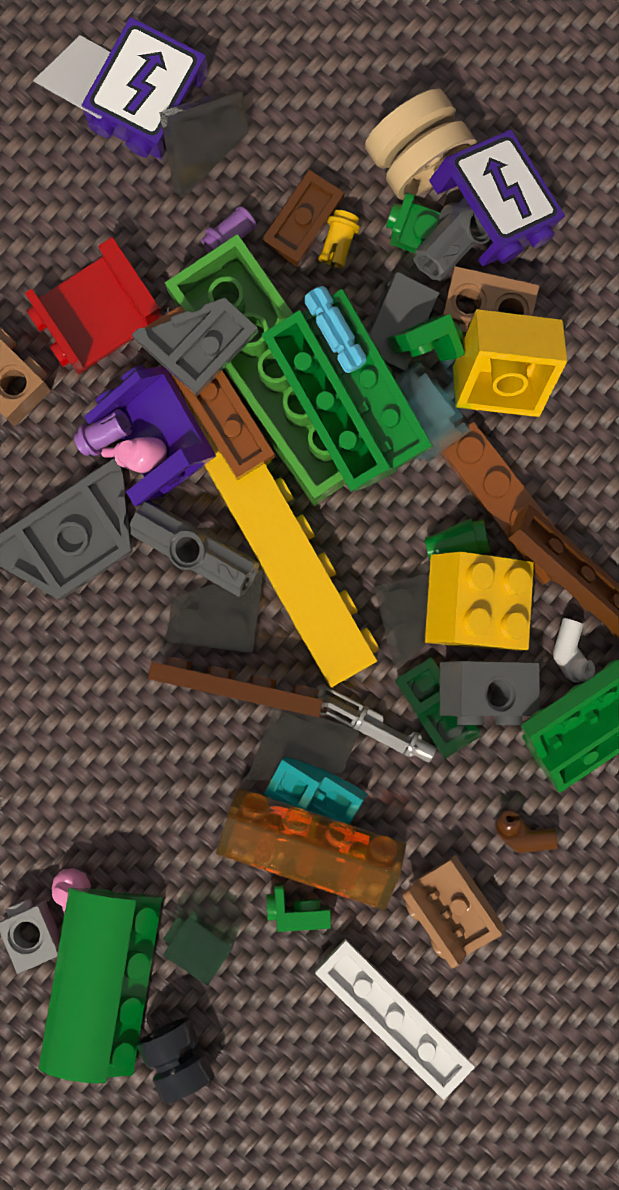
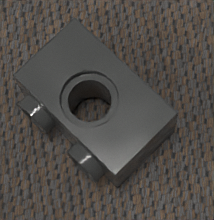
(466, 686)

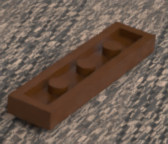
(567, 566)
(221, 682)

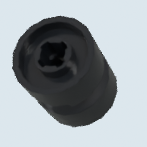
(176, 1062)

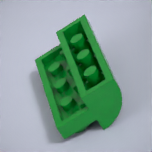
(355, 413)
(577, 730)
(99, 985)

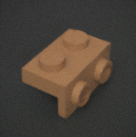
(452, 911)

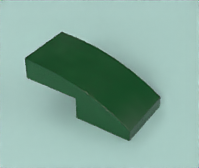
(422, 692)

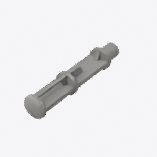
(372, 724)

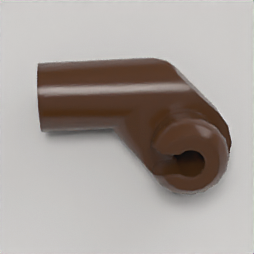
(521, 837)

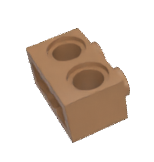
(488, 293)
(11, 367)

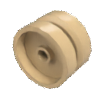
(417, 141)

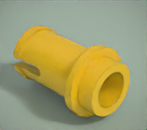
(339, 238)

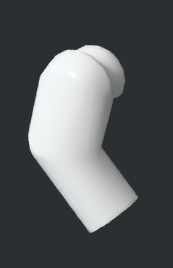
(569, 656)

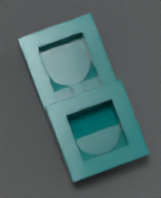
(315, 791)

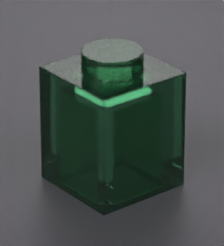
(197, 947)

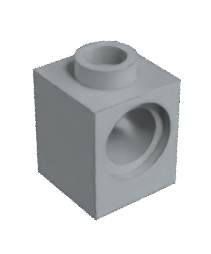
(26, 954)

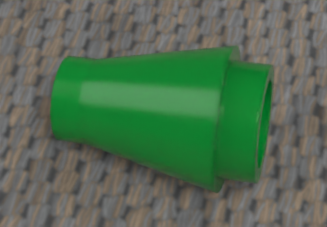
(465, 536)

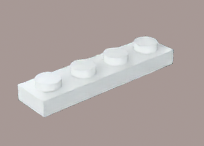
(394, 1019)

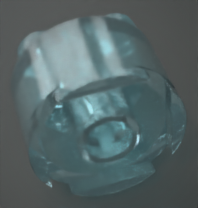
(433, 410)

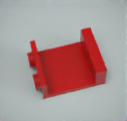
(94, 309)

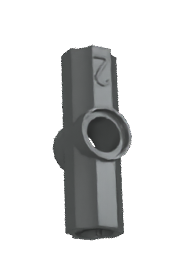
(450, 240)
(172, 537)

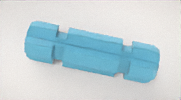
(335, 329)

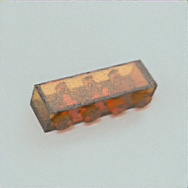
(312, 849)

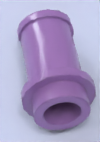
(238, 223)
(93, 437)

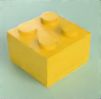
(509, 363)
(479, 601)

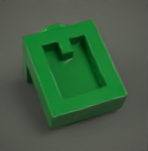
(411, 224)
(434, 333)
(304, 916)

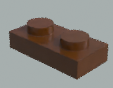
(303, 218)

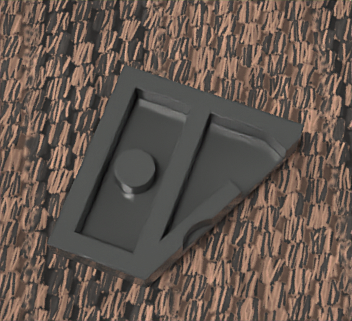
(198, 342)

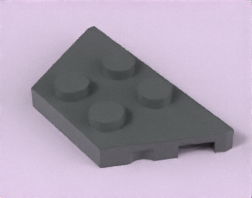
(71, 535)

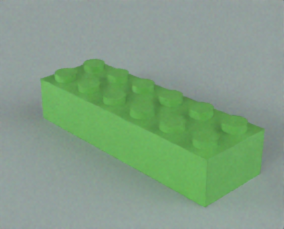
(254, 372)

